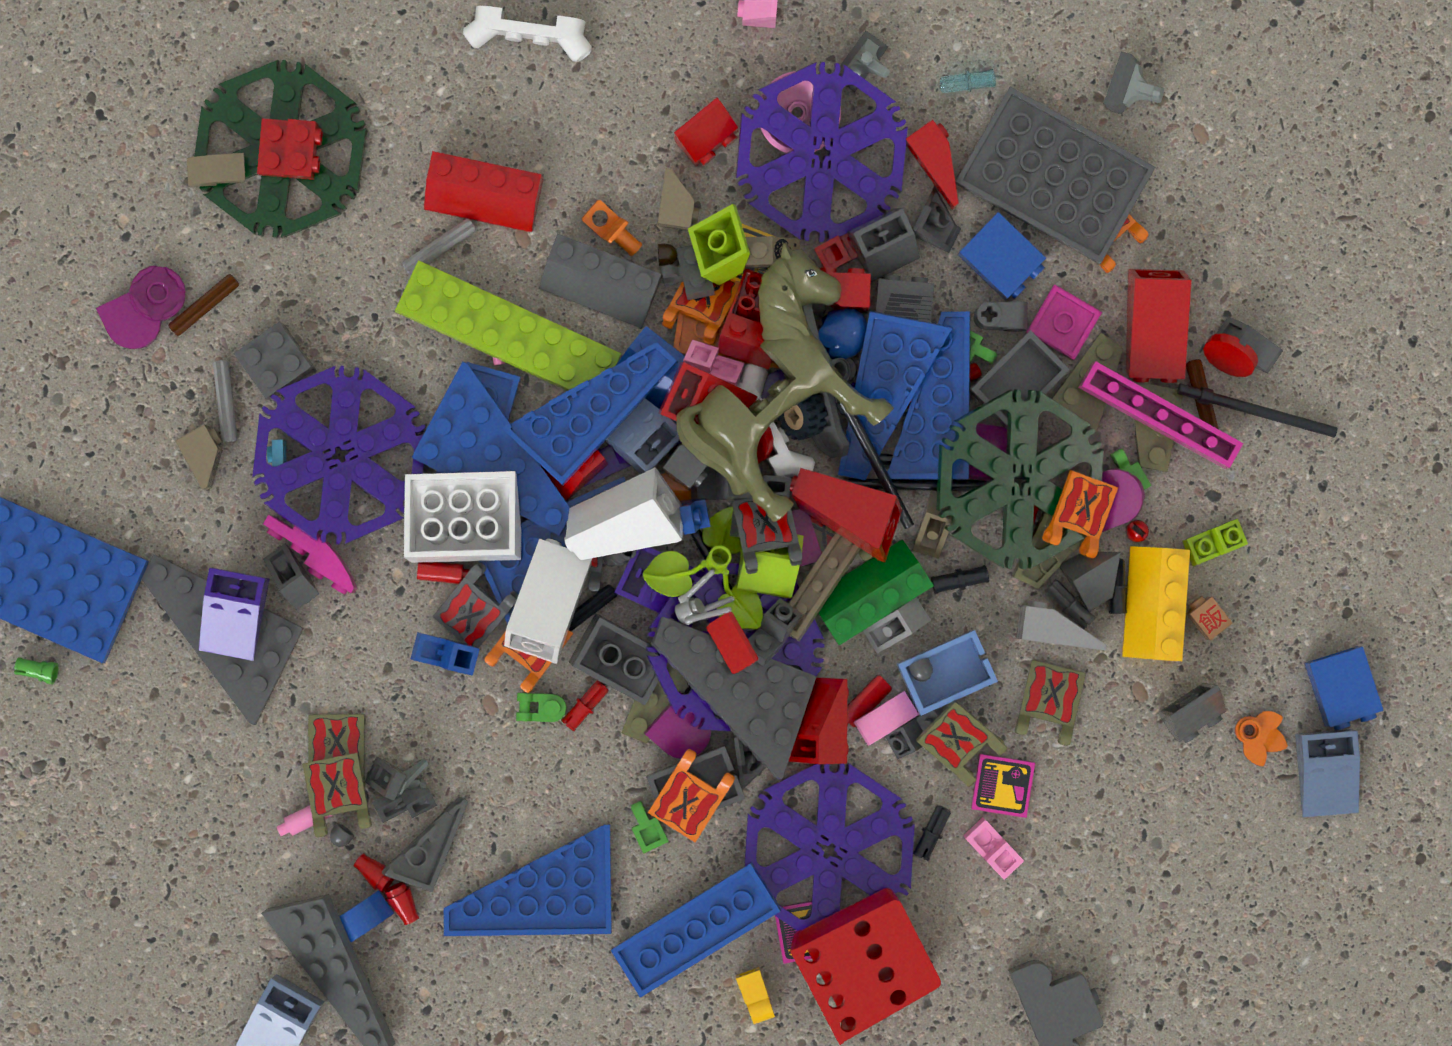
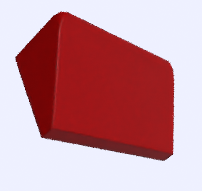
(732, 643)
(868, 698)

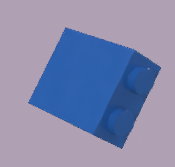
(1002, 257)
(1344, 688)

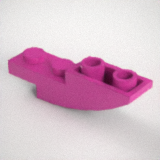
(322, 556)

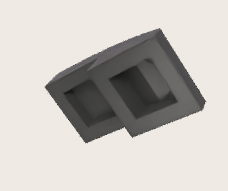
(414, 800)

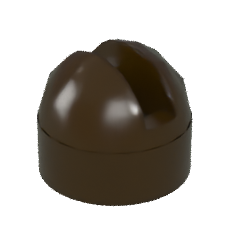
(666, 254)

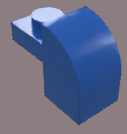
(694, 515)
(445, 653)
(365, 915)

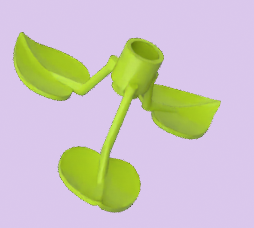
(670, 573)

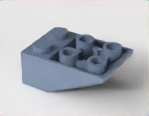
(644, 437)
(1328, 772)
(281, 1015)

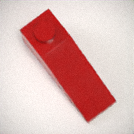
(933, 154)

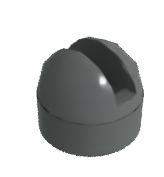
(921, 670)
(340, 835)

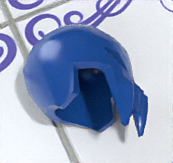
(843, 332)

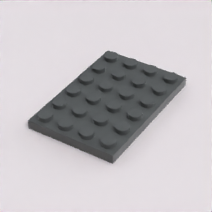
(1055, 175)

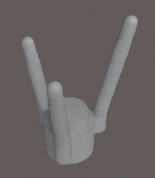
(693, 610)

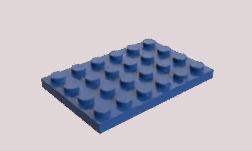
(64, 581)

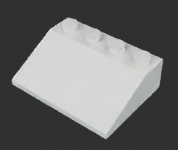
(462, 517)

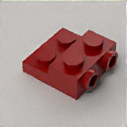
(289, 148)

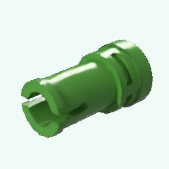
(41, 670)

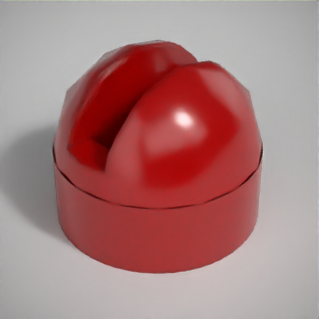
(1133, 535)

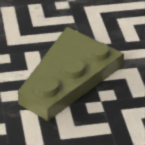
(1078, 401)
(1152, 447)
(1039, 574)

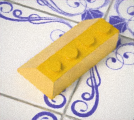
(1156, 603)

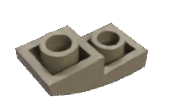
(215, 169)

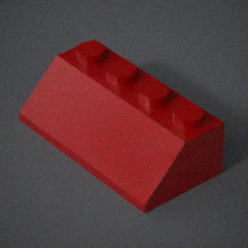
(482, 191)

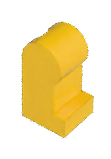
(755, 995)

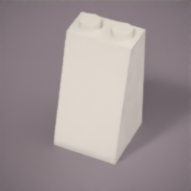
(625, 518)
(547, 601)

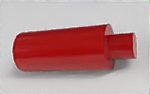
(441, 572)

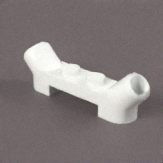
(490, 22)
(784, 462)

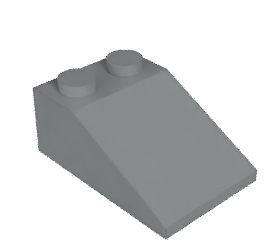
(1050, 626)

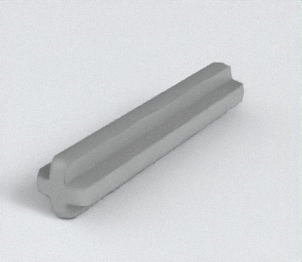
(440, 245)
(225, 401)

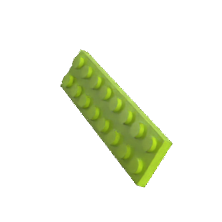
(502, 329)

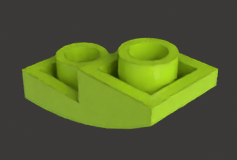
(1215, 542)

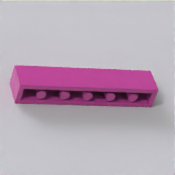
(1160, 415)

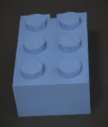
(954, 675)

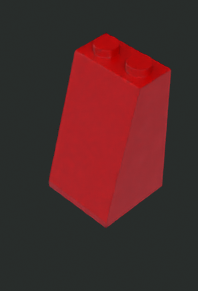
(1157, 324)
(851, 510)

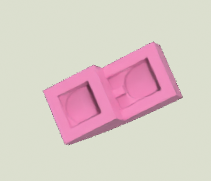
(707, 359)
(886, 718)
(993, 848)

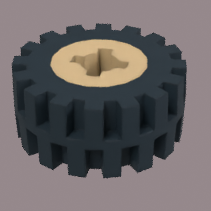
(804, 419)

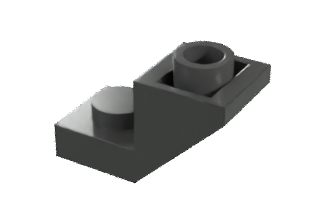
(1265, 349)
(774, 630)
(904, 738)

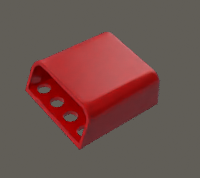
(867, 963)

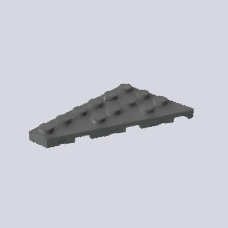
(244, 680)
(757, 703)

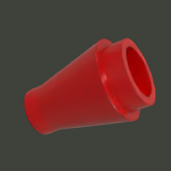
(372, 872)
(402, 902)

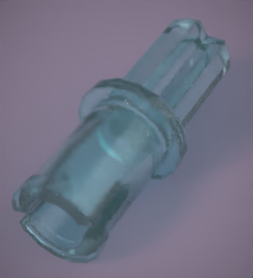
(967, 81)

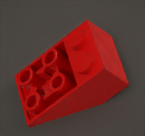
(854, 289)
(742, 328)
(692, 386)
(824, 725)

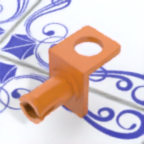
(613, 229)

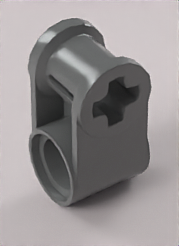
(1008, 316)

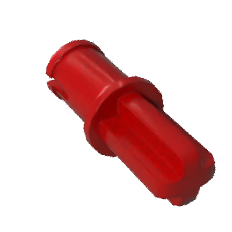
(585, 705)

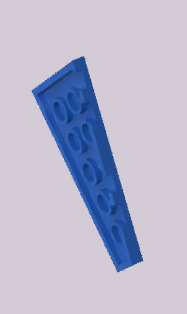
(891, 367)
(935, 406)
(580, 420)

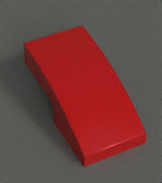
(836, 252)

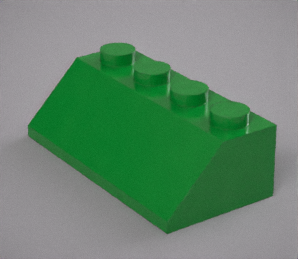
(873, 592)

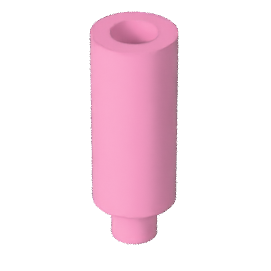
(297, 822)

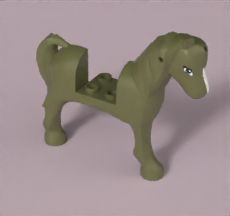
(730, 430)

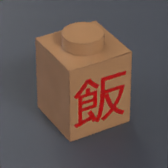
(1208, 617)

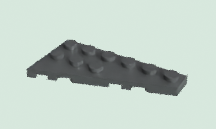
(323, 949)

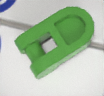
(550, 708)

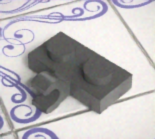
(688, 273)

